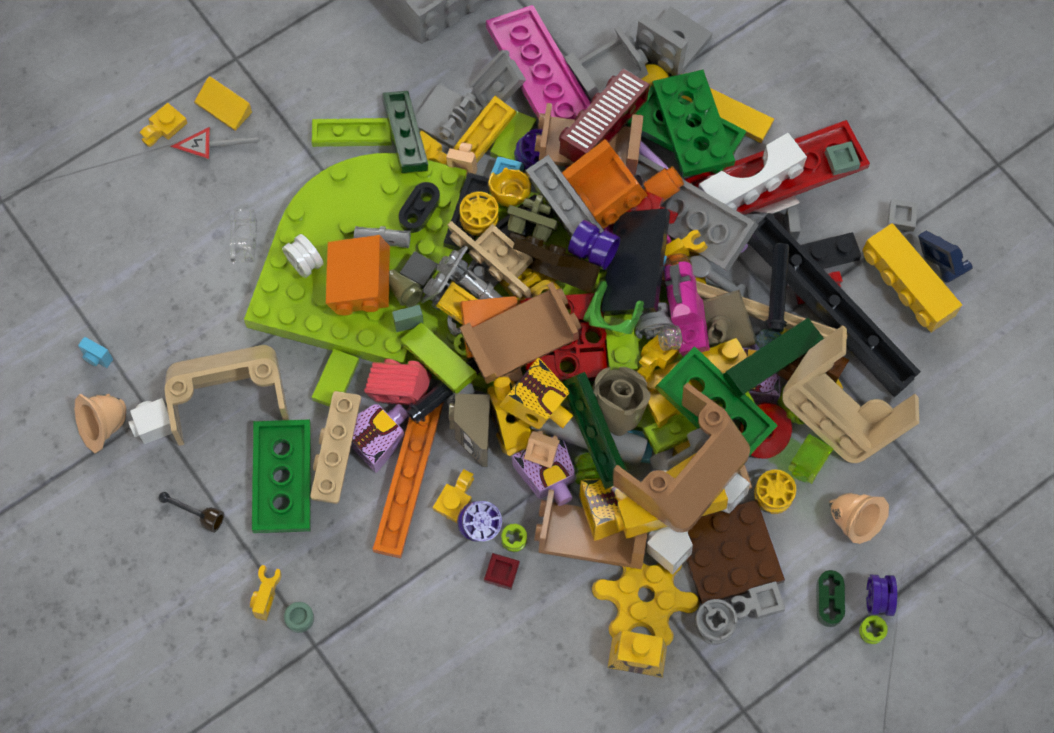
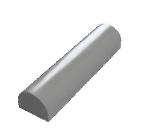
(630, 446)

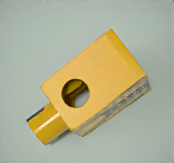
(538, 397)
(511, 434)
(600, 507)
(638, 653)

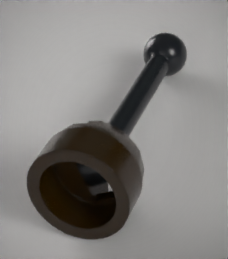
(209, 518)

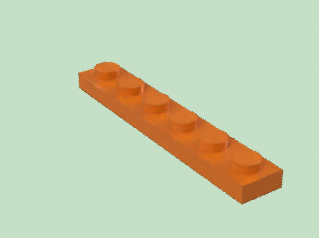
(406, 485)

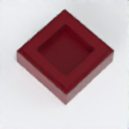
(501, 571)

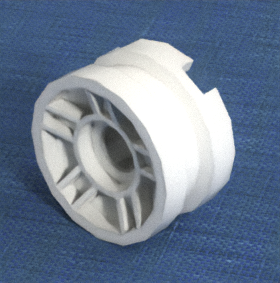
(302, 255)

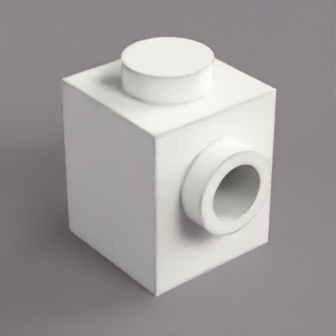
(150, 421)

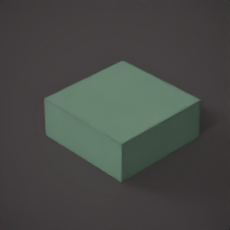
(842, 158)
(407, 318)

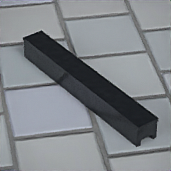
(836, 308)

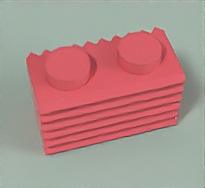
(397, 382)

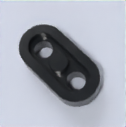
(419, 209)

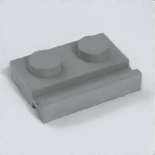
(498, 79)

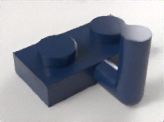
(944, 255)

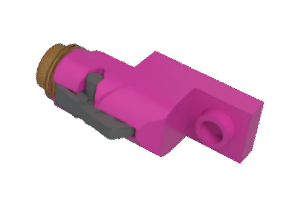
(685, 303)

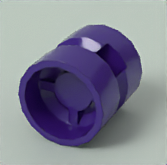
(590, 242)

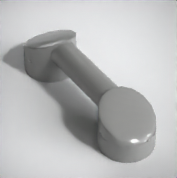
(702, 268)
(666, 461)

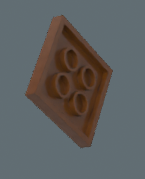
(732, 553)

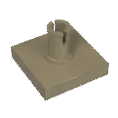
(728, 319)

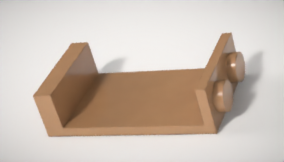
(625, 143)
(521, 334)
(568, 534)

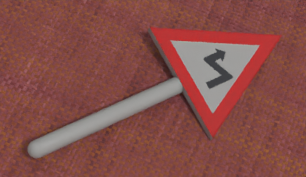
(200, 144)

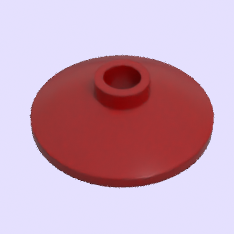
(779, 437)

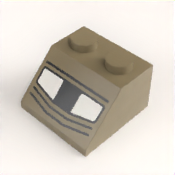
(471, 423)

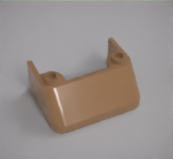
(684, 499)

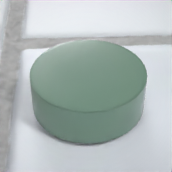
(299, 617)

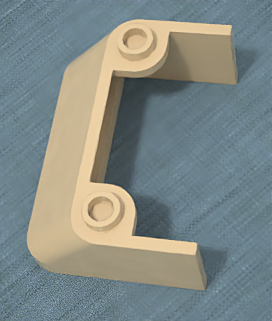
(183, 377)
(834, 416)

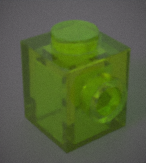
(809, 459)

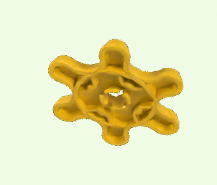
(636, 613)

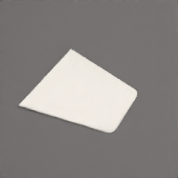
(778, 206)

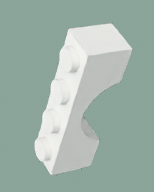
(781, 160)
(674, 548)

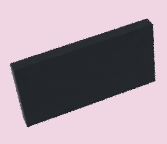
(638, 262)

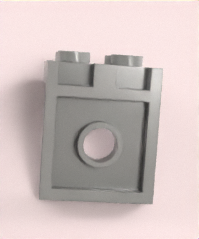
(671, 41)

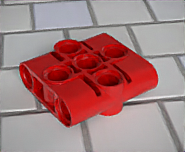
(583, 355)

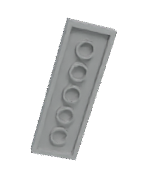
(720, 226)

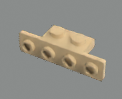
(498, 253)
(335, 447)

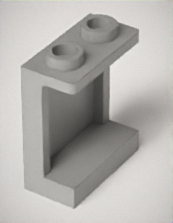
(599, 66)

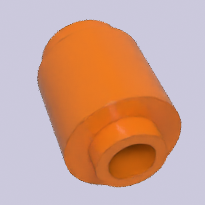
(664, 183)

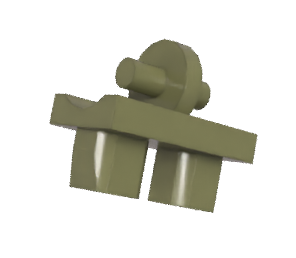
(519, 218)

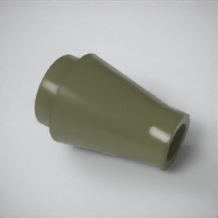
(404, 289)

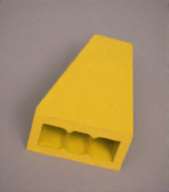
(637, 520)

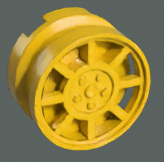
(478, 213)
(775, 491)

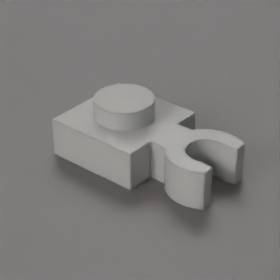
(762, 600)

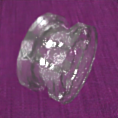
(670, 337)

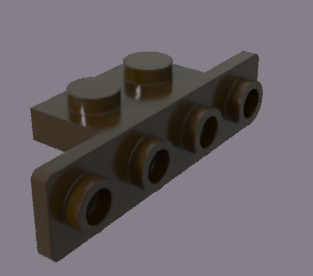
(556, 263)

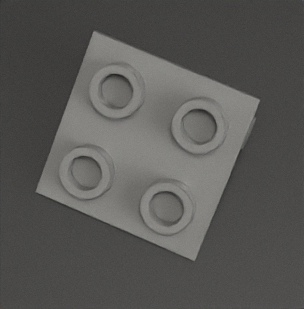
(447, 114)
(450, 270)

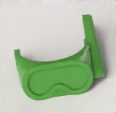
(594, 316)

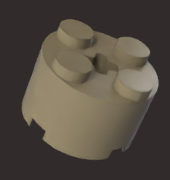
(621, 397)

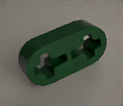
(837, 598)

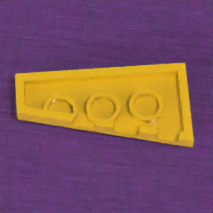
(722, 356)

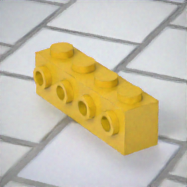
(911, 278)

